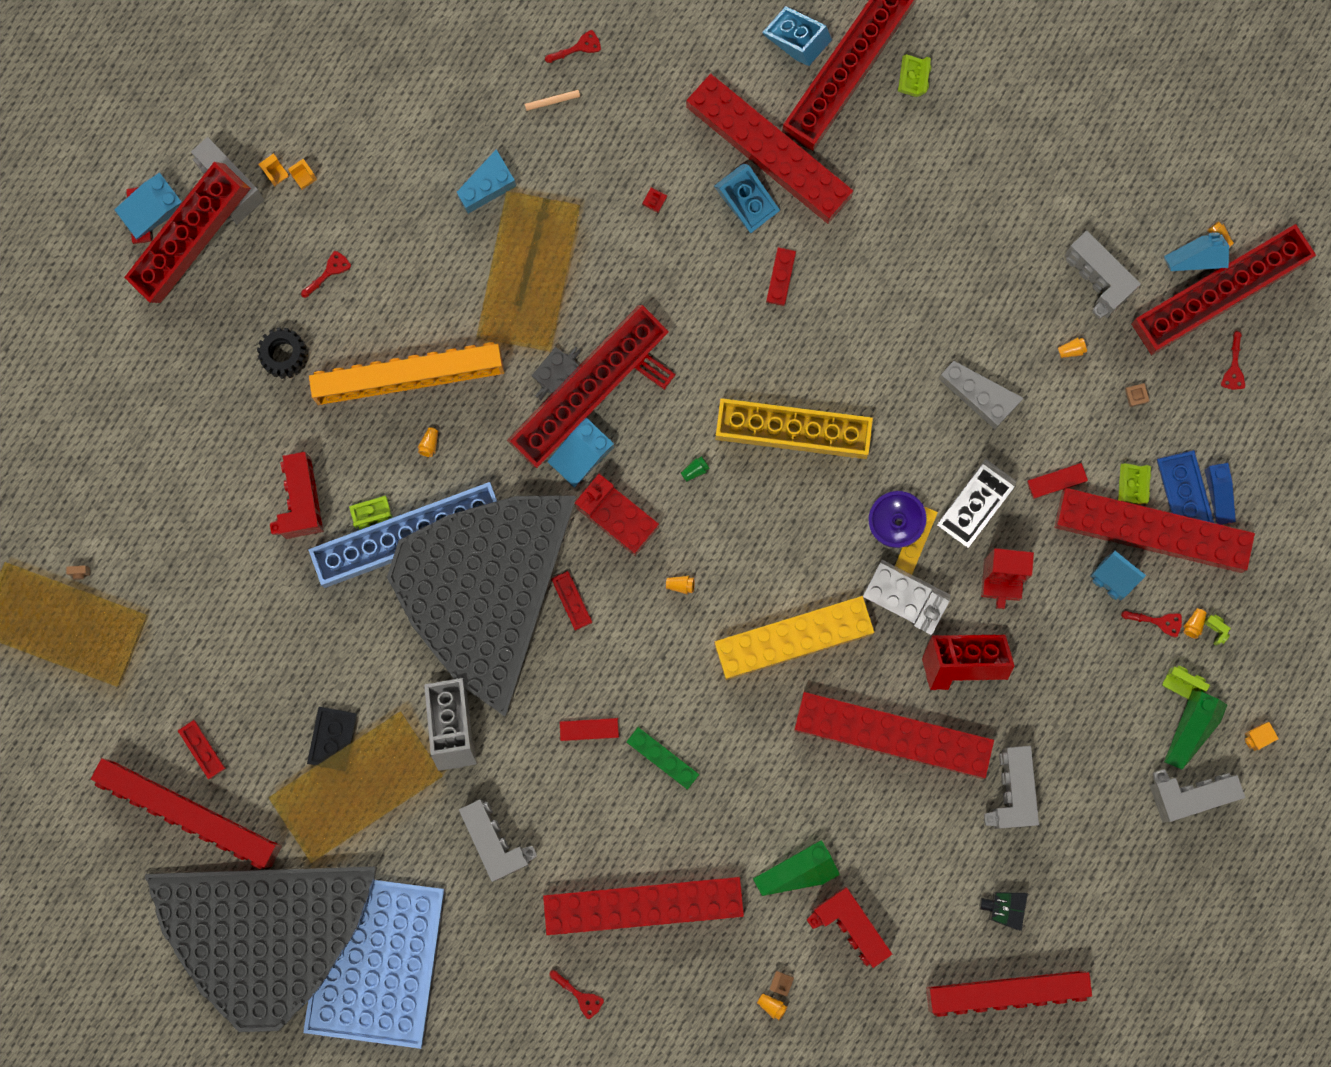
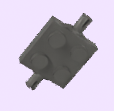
(555, 370)

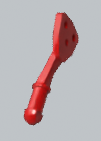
(580, 46)
(330, 270)
(1234, 369)
(1160, 622)
(581, 997)

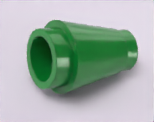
(695, 469)

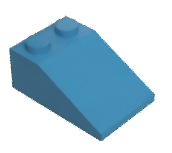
(798, 35)
(747, 197)
(148, 206)
(1203, 253)
(581, 452)
(1117, 576)

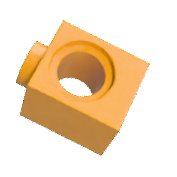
(1260, 736)

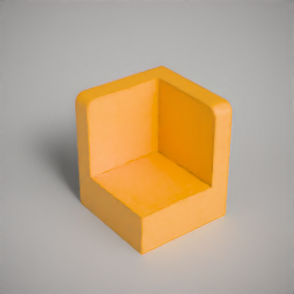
(273, 170)
(302, 174)

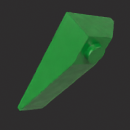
(1197, 723)
(803, 870)

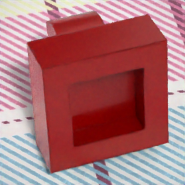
(654, 200)

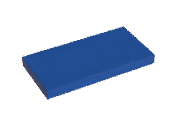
(1185, 486)

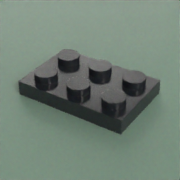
(331, 734)

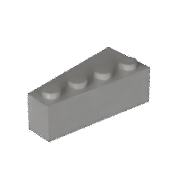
(982, 395)

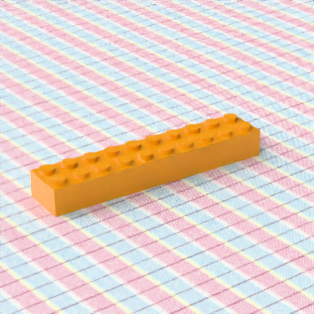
(406, 374)

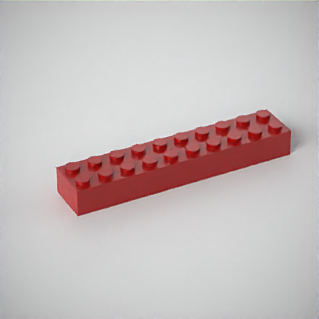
(845, 70)
(769, 148)
(1223, 289)
(587, 386)
(1154, 530)
(894, 735)
(183, 811)
(643, 906)

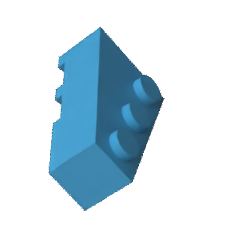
(486, 183)

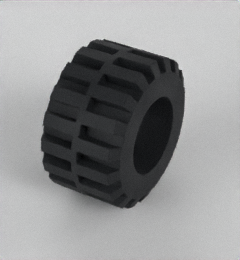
(289, 366)

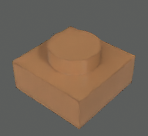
(1137, 395)
(78, 572)
(781, 983)

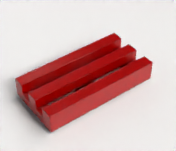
(650, 377)

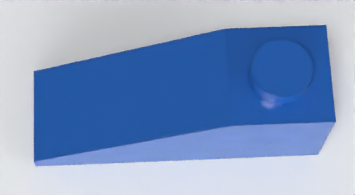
(1221, 493)

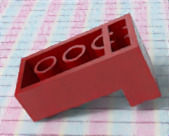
(302, 501)
(616, 515)
(1004, 575)
(966, 658)
(855, 923)

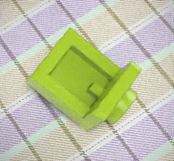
(1217, 624)

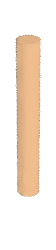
(552, 100)

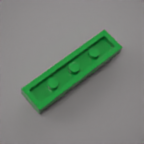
(662, 758)

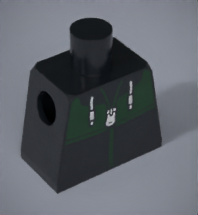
(1006, 908)

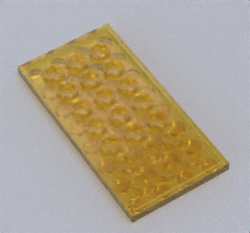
(528, 271)
(67, 625)
(355, 786)

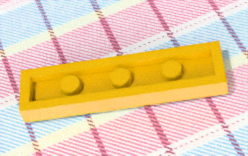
(910, 554)

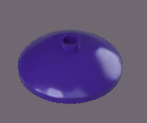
(893, 507)

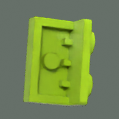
(914, 75)
(1134, 484)
(370, 512)
(1183, 683)

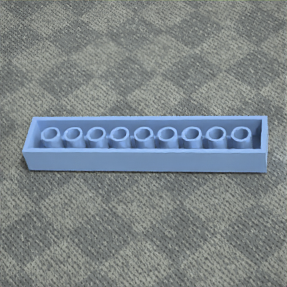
(376, 544)

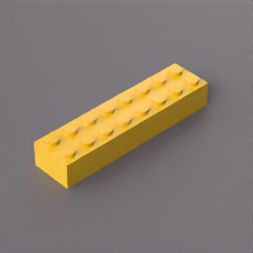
(794, 428)
(794, 638)

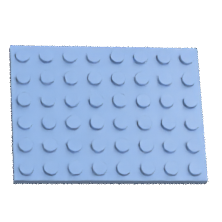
(384, 972)

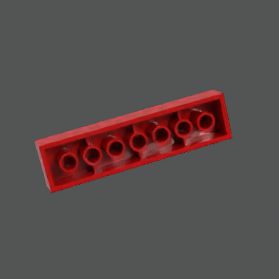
(187, 232)
(1010, 991)

